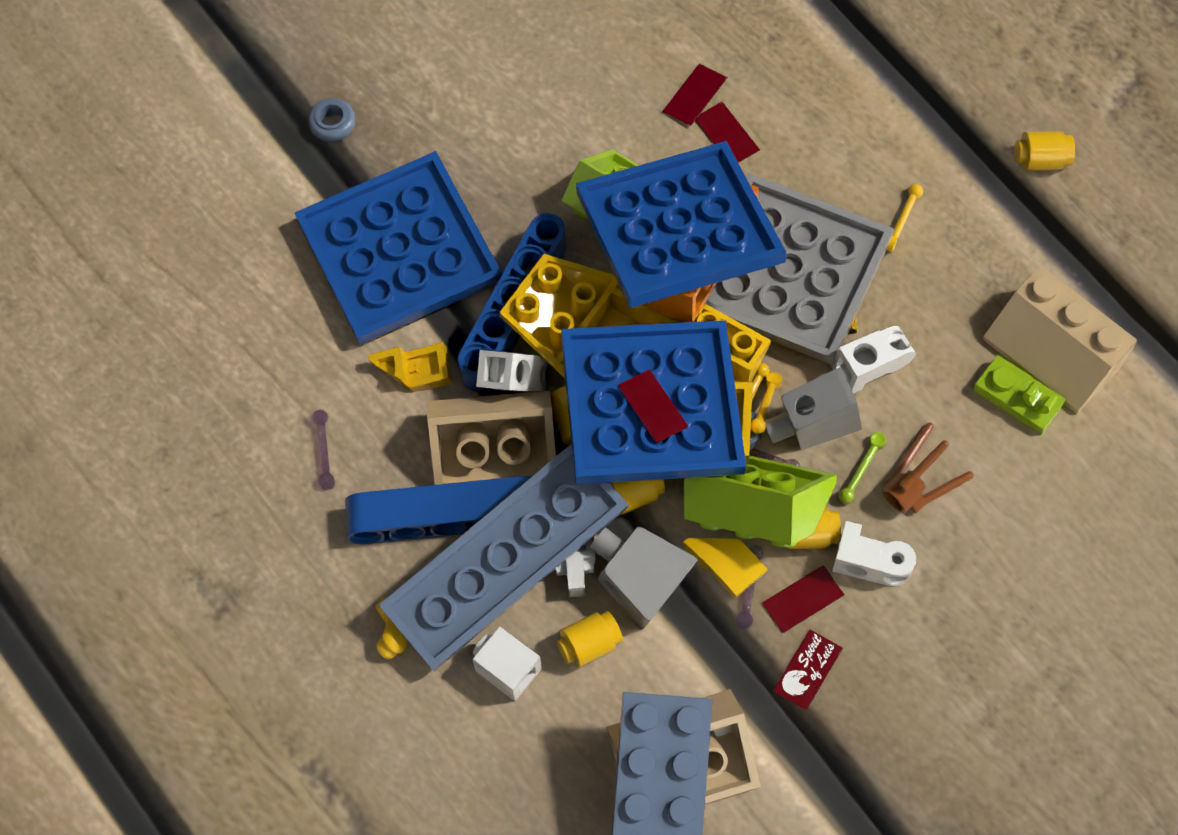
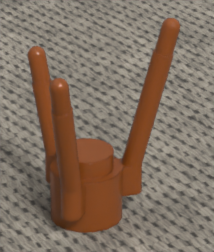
(905, 489)

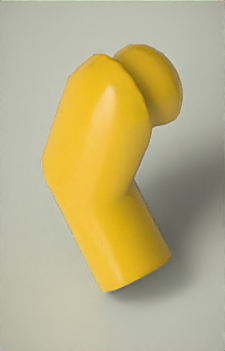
(392, 639)

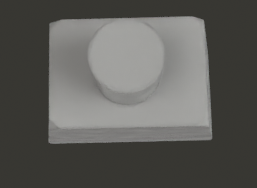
(817, 412)
(641, 571)

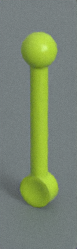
(876, 443)

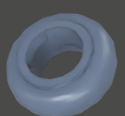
(328, 107)

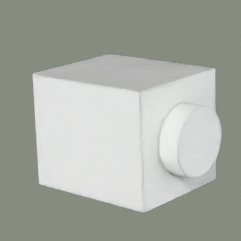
(506, 662)

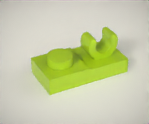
(1019, 394)

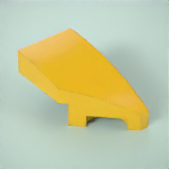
(418, 368)
(728, 561)

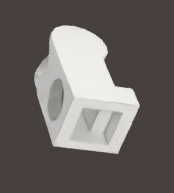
(874, 356)
(511, 371)
(873, 559)

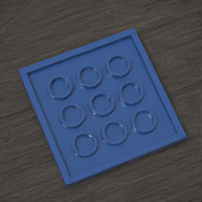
(679, 224)
(398, 247)
(695, 373)

